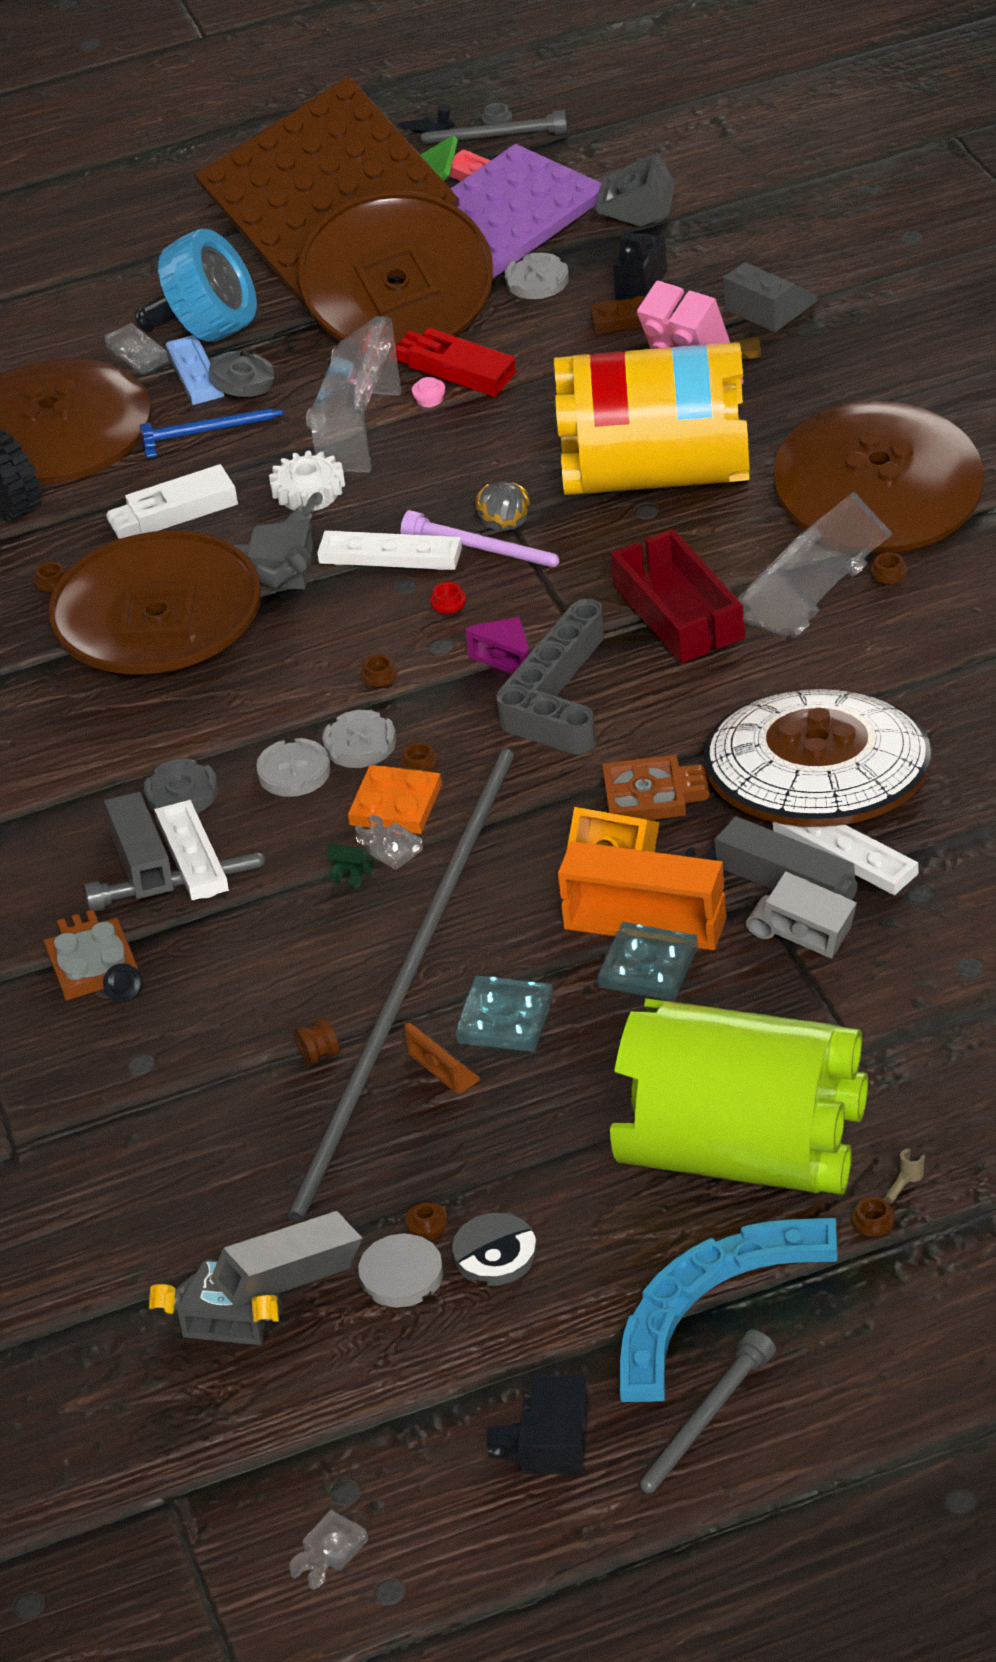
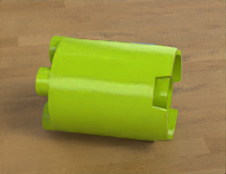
(740, 1096)

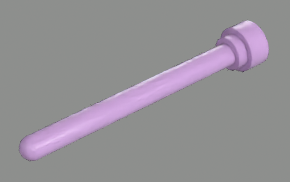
(416, 524)

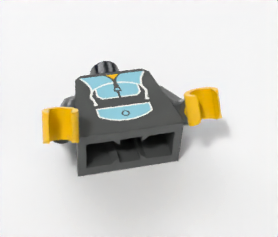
(209, 1314)

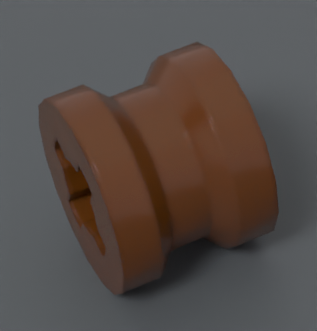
(316, 1041)

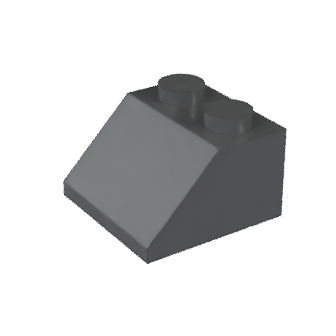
(637, 192)
(764, 297)

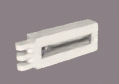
(174, 502)

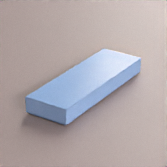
(192, 368)

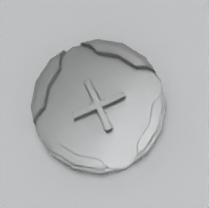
(536, 276)
(359, 739)
(293, 767)
(400, 1270)

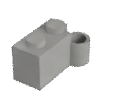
(803, 915)

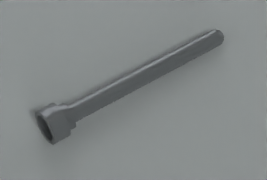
(554, 123)
(102, 895)
(753, 1352)

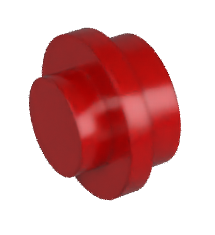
(447, 598)

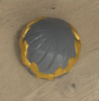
(502, 505)

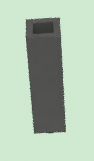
(138, 845)
(766, 855)
(286, 1258)

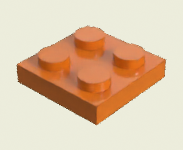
(395, 797)

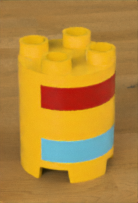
(651, 418)

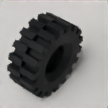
(17, 480)

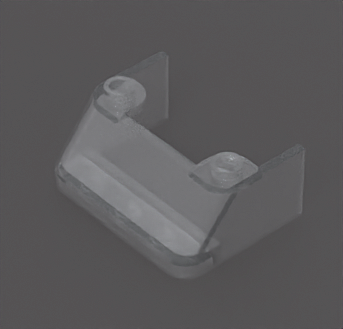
(359, 367)
(793, 584)

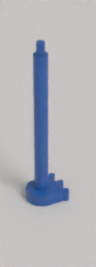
(151, 435)

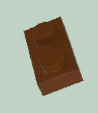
(616, 315)

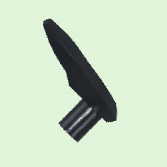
(442, 122)

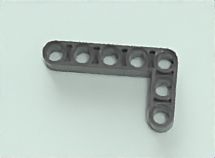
(529, 698)

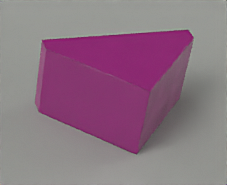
(498, 644)

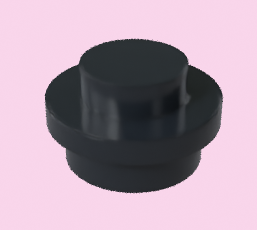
(122, 982)

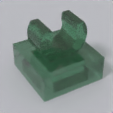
(349, 860)

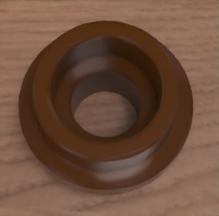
(889, 568)
(48, 576)
(379, 670)
(419, 757)
(873, 1217)
(426, 1220)

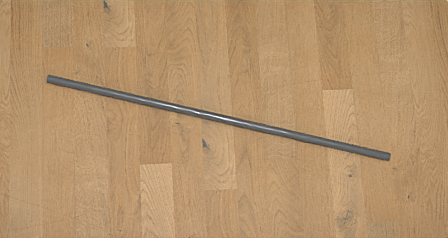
(399, 990)

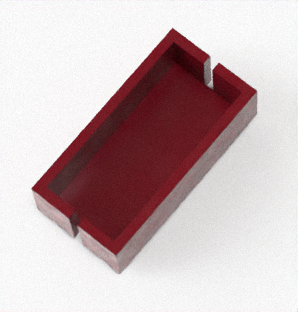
(678, 596)

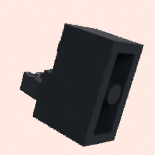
(638, 265)
(549, 1430)

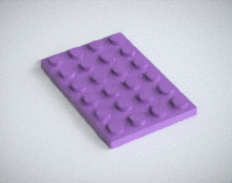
(523, 202)

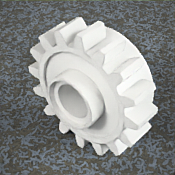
(304, 476)

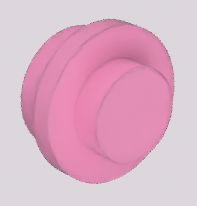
(428, 391)

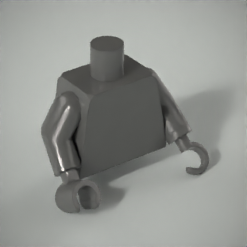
(284, 549)

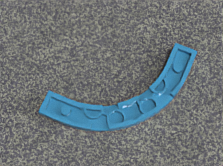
(697, 1272)

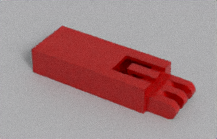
(457, 360)

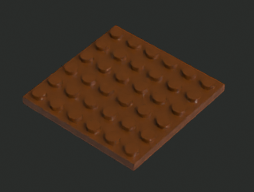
(310, 165)

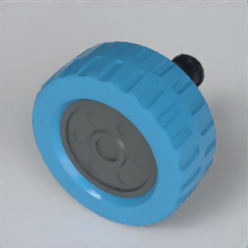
(202, 287)

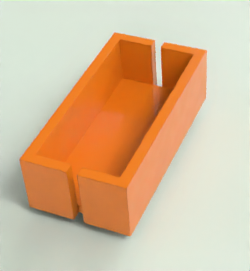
(644, 888)

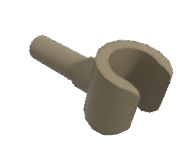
(908, 1172)

